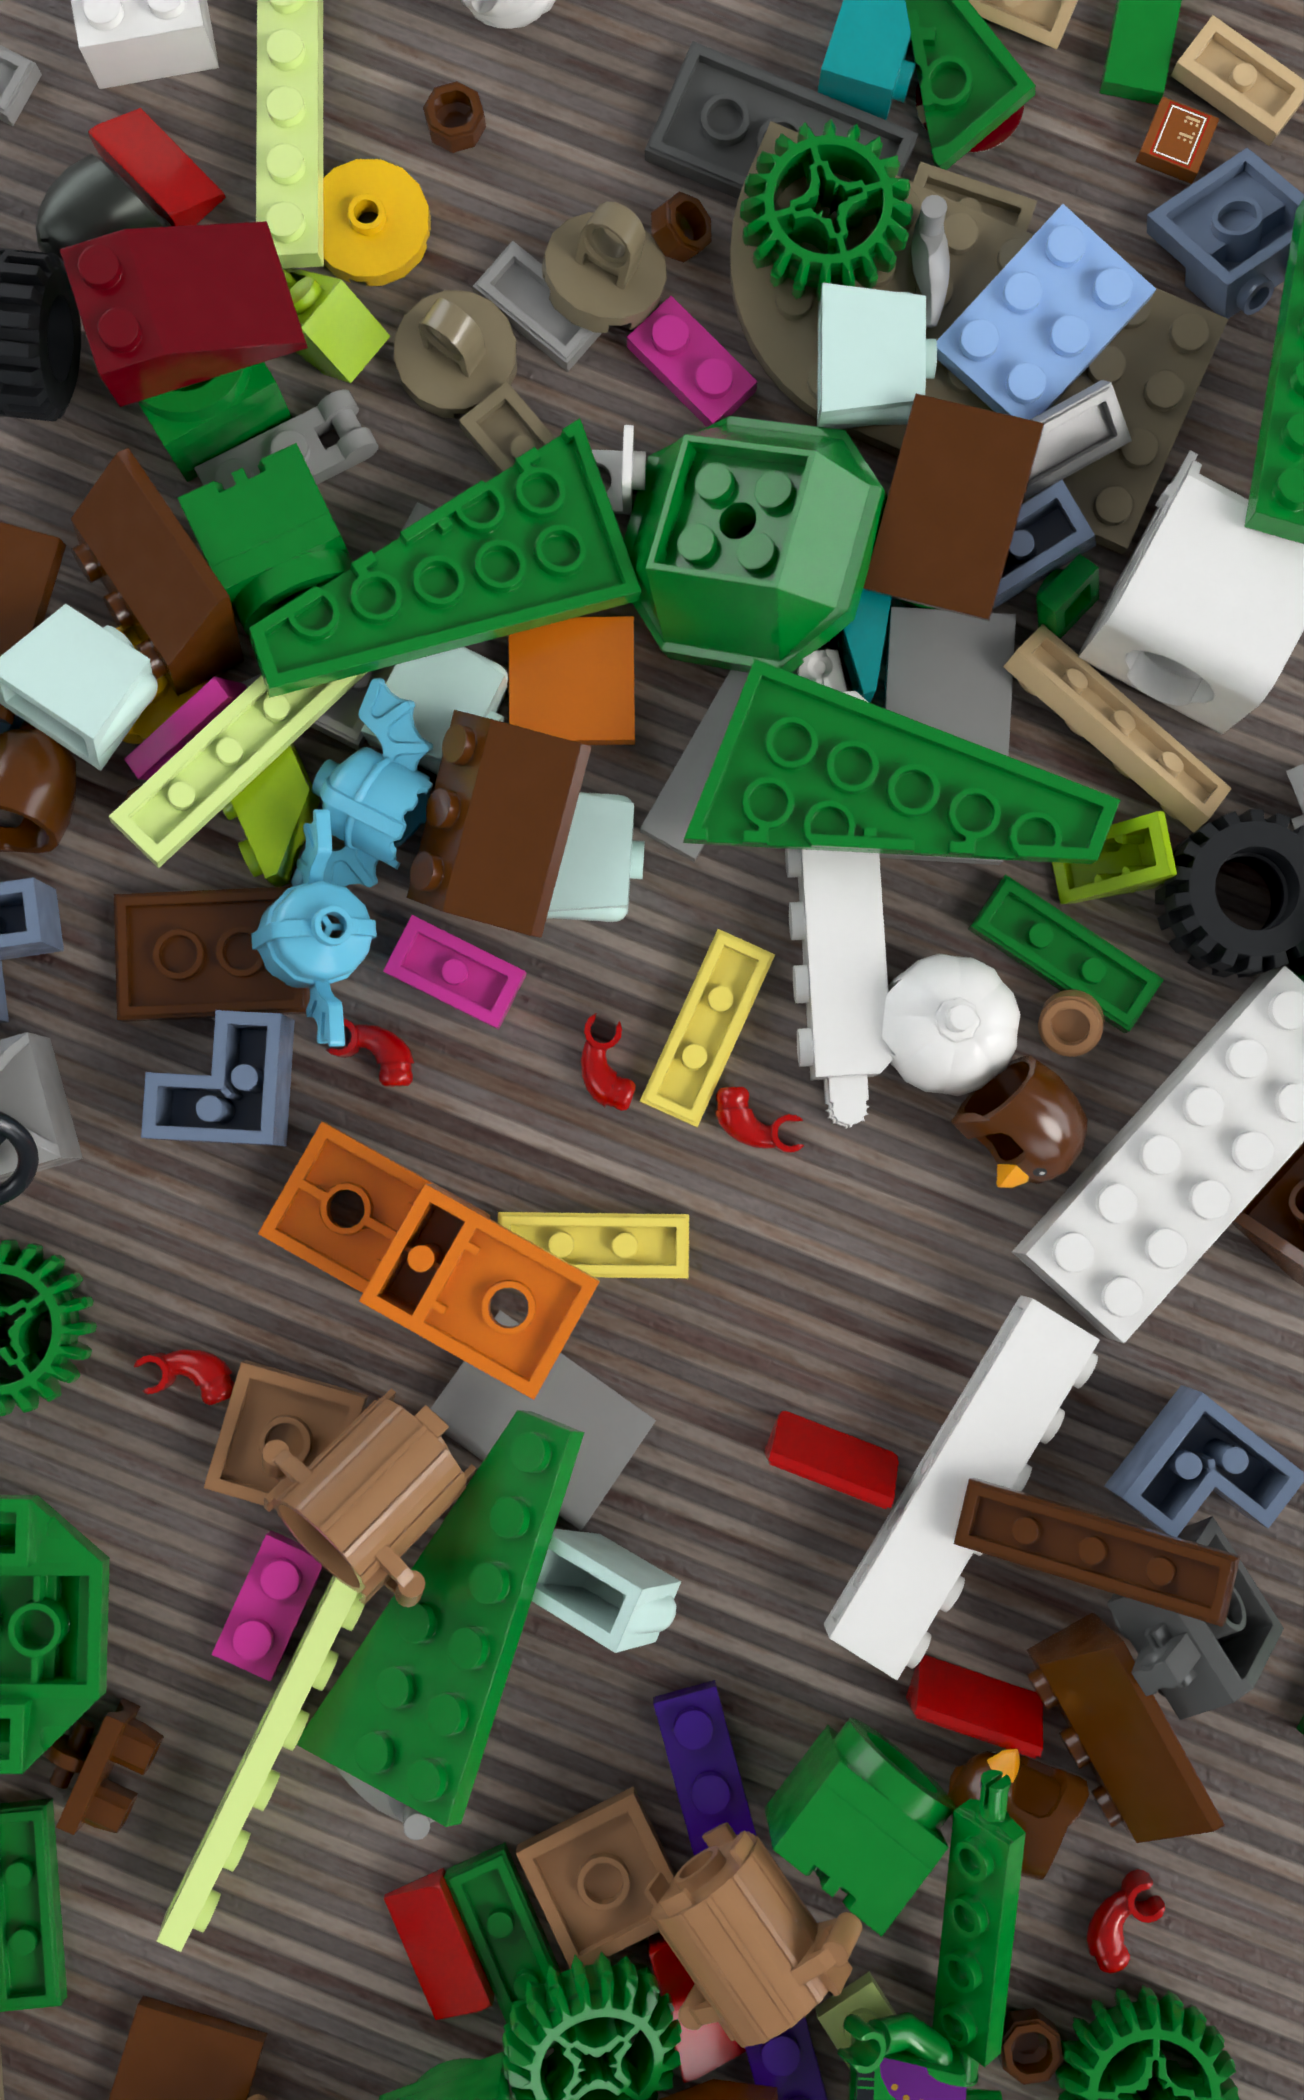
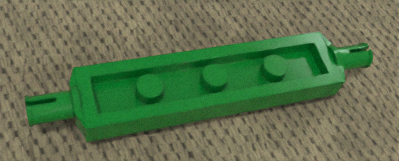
(979, 1925)

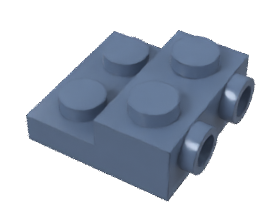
(1231, 233)

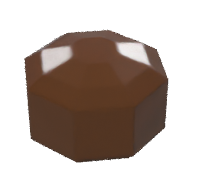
(454, 117)
(681, 227)
(1030, 2046)

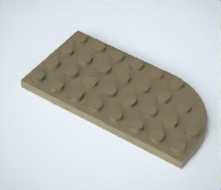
(1150, 362)

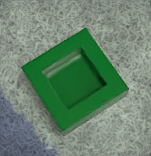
(1067, 595)

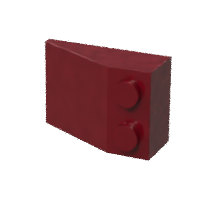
(181, 304)

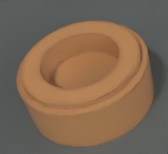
(1071, 1023)

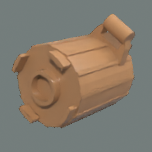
(369, 1496)
(748, 1940)

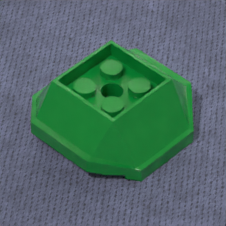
(785, 581)
(49, 1628)

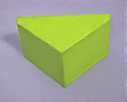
(1132, 860)

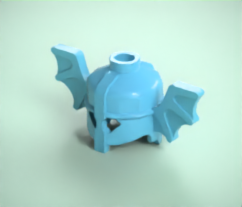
(374, 791)
(299, 949)

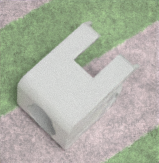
(1202, 606)

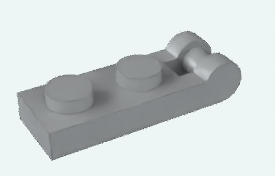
(333, 412)

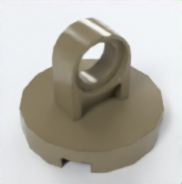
(604, 269)
(454, 351)

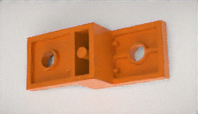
(429, 1259)

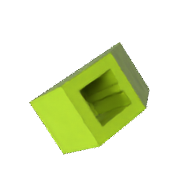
(335, 324)
(273, 817)

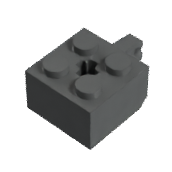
(1193, 1660)

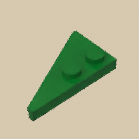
(963, 76)

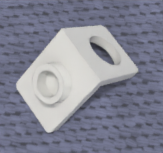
(626, 471)

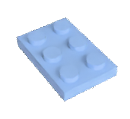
(1043, 318)

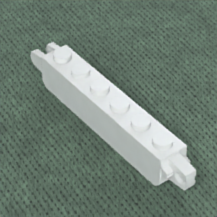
(842, 955)

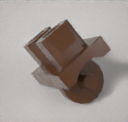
(94, 1797)

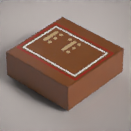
(1177, 140)

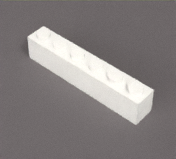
(987, 1437)

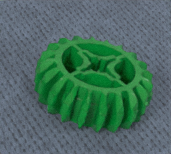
(871, 193)
(23, 1343)
(592, 2018)
(1139, 2026)

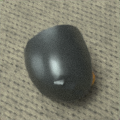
(87, 205)

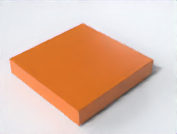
(575, 680)

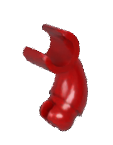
(388, 1049)
(597, 1074)
(743, 1126)
(200, 1366)
(1105, 1928)

